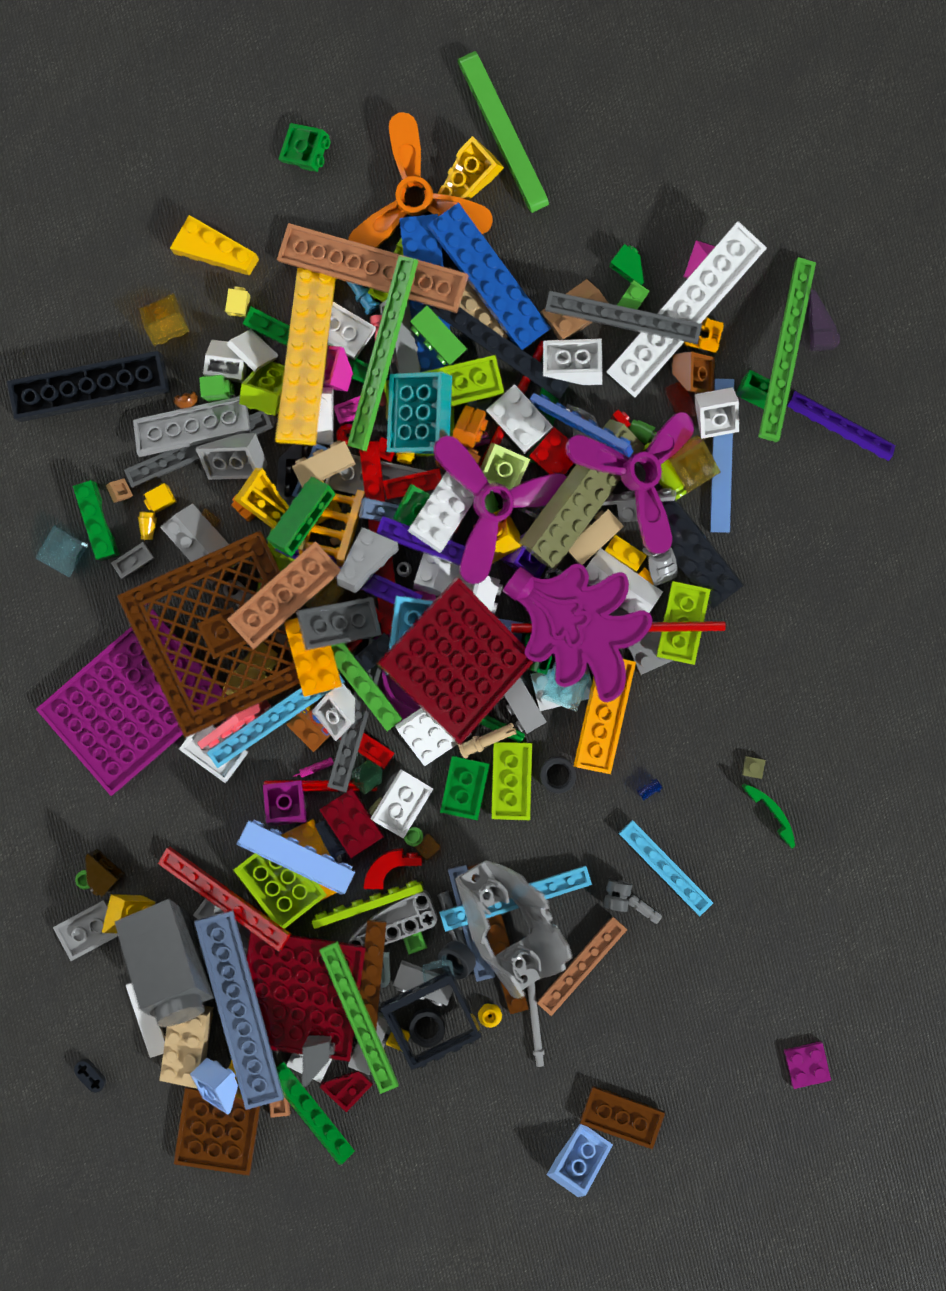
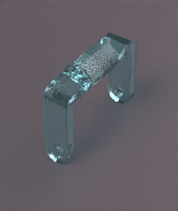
(435, 965)

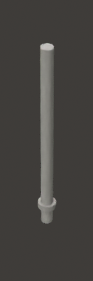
(538, 1052)

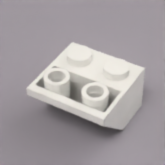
(223, 361)

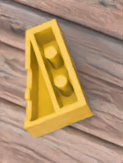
(262, 498)

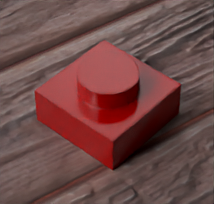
(621, 417)
(388, 456)

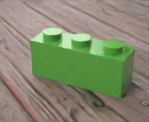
(437, 336)

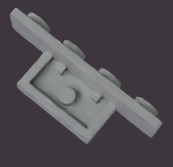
(627, 505)

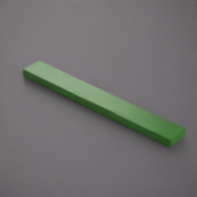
(359, 1017)

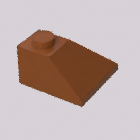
(694, 371)

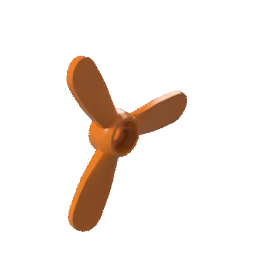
(407, 154)

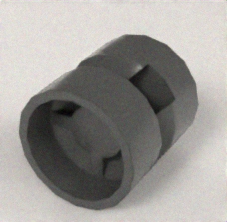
(614, 901)

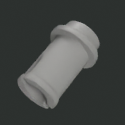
(404, 574)

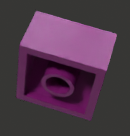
(284, 803)

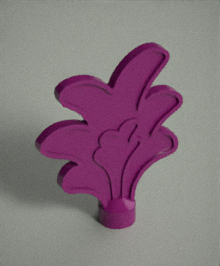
(578, 625)

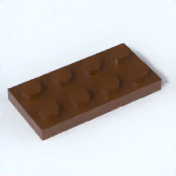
(622, 1117)

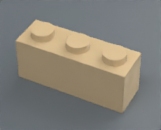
(324, 463)
(595, 536)

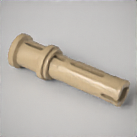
(478, 743)

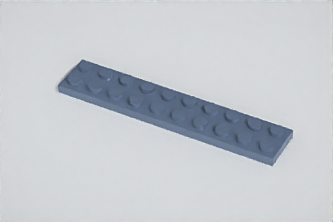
(239, 1009)

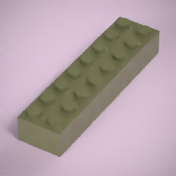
(573, 507)

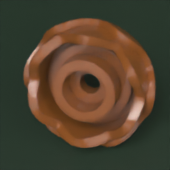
(186, 400)

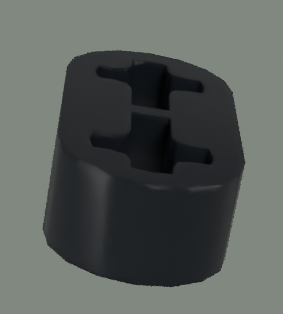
(91, 1071)

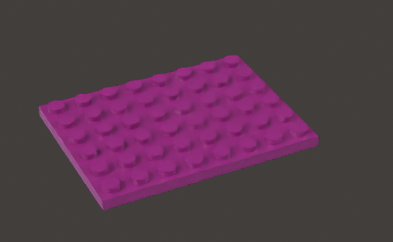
(117, 711)

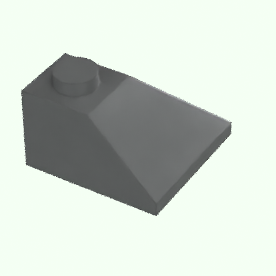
(316, 1055)

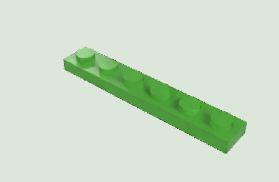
(365, 687)

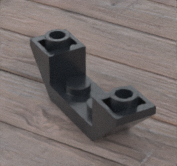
(285, 470)

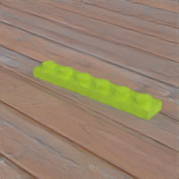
(359, 906)

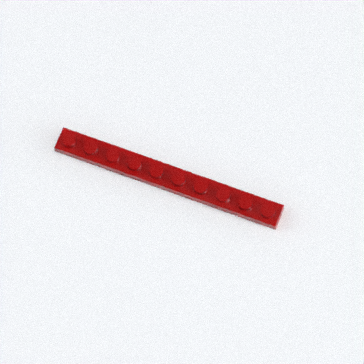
(375, 490)

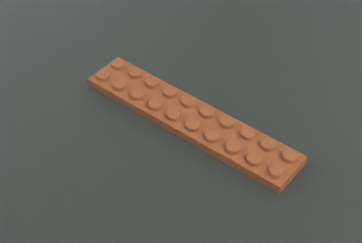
(369, 266)

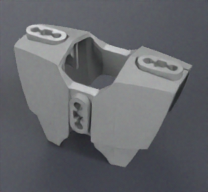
(535, 956)

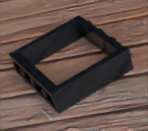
(415, 993)

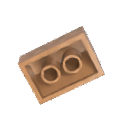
(565, 326)

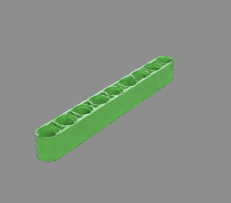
(503, 131)

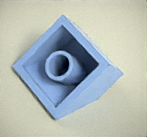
(215, 1084)

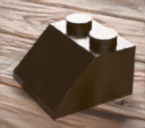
(101, 873)

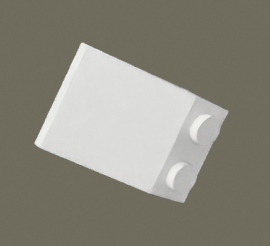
(573, 360)
(325, 427)
(436, 575)

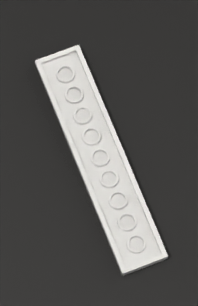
(690, 303)

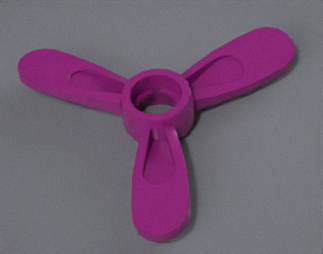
(650, 511)
(482, 540)

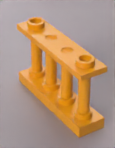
(345, 536)

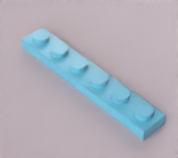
(665, 868)

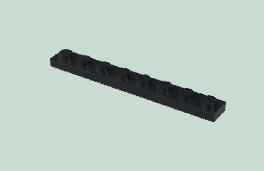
(502, 349)

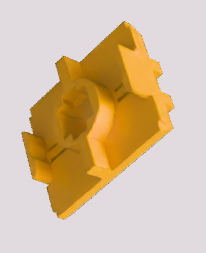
(711, 343)

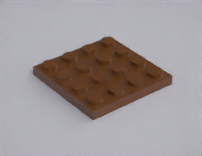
(214, 1138)

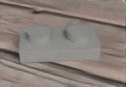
(132, 560)

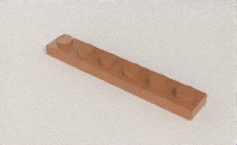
(581, 965)

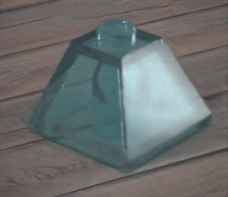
(61, 551)
(564, 696)

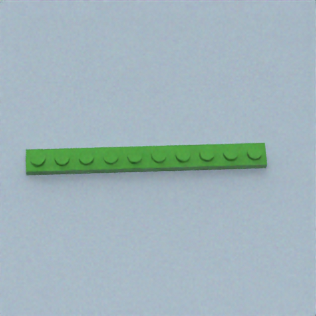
(787, 350)
(382, 352)

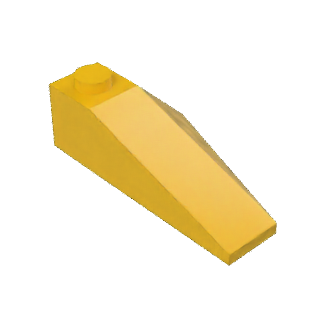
(471, 171)

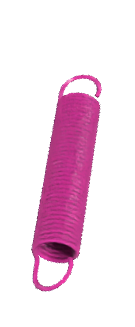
(316, 767)

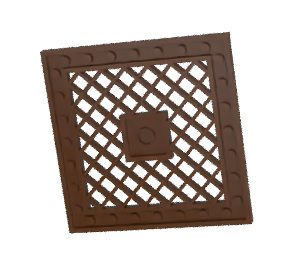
(216, 631)

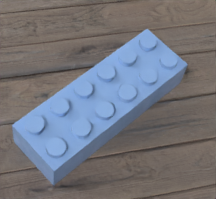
(295, 857)

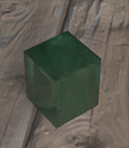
(367, 776)

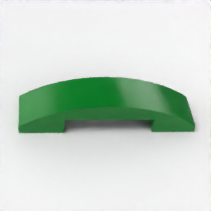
(785, 831)

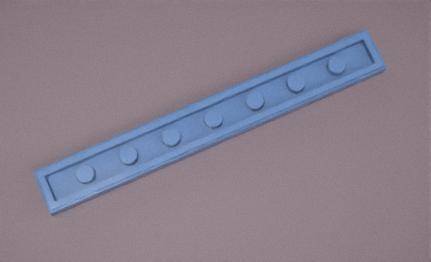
(721, 483)

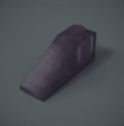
(821, 326)

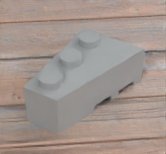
(364, 559)

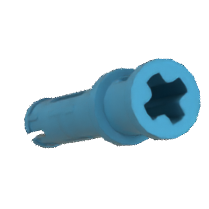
(364, 298)

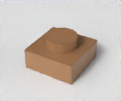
(119, 490)

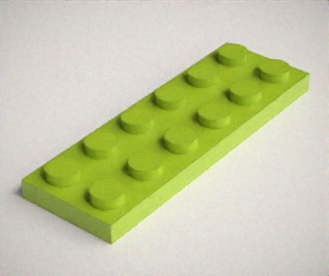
(470, 380)

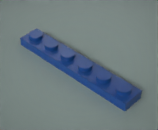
(588, 427)

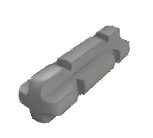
(644, 909)

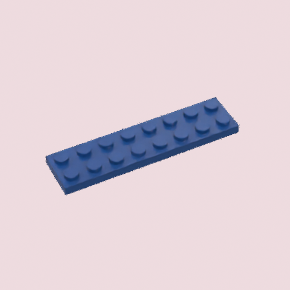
(422, 245)
(488, 276)

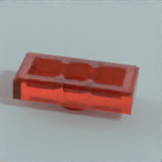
(680, 399)

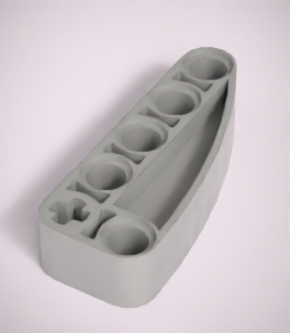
(398, 914)

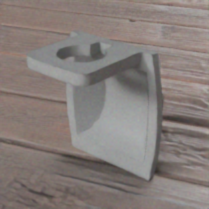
(662, 566)

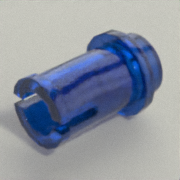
(650, 789)

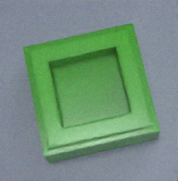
(415, 943)

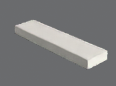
(151, 1032)

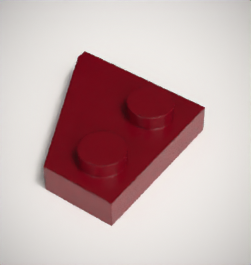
(347, 1088)

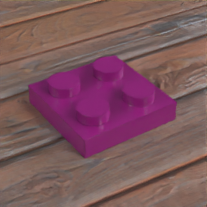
(807, 1065)

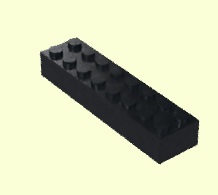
(88, 386)

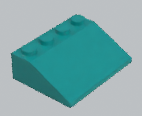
(418, 411)

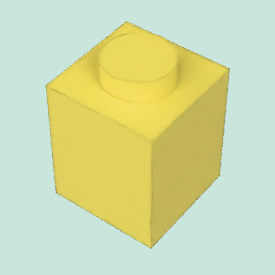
(237, 302)

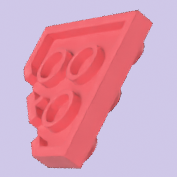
(234, 724)

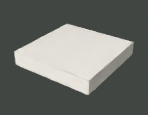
(252, 350)

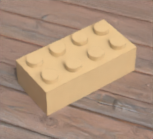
(186, 1049)

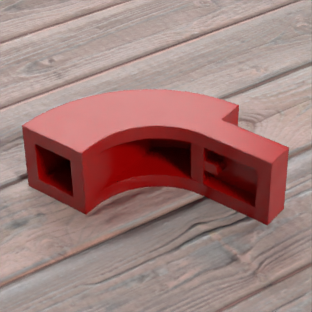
(386, 862)

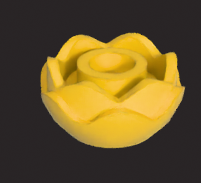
(488, 1009)

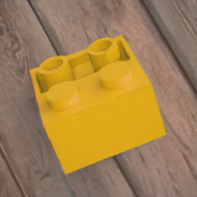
(507, 538)

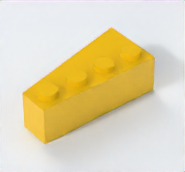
(210, 246)

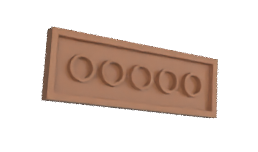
(284, 595)

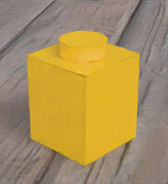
(159, 498)

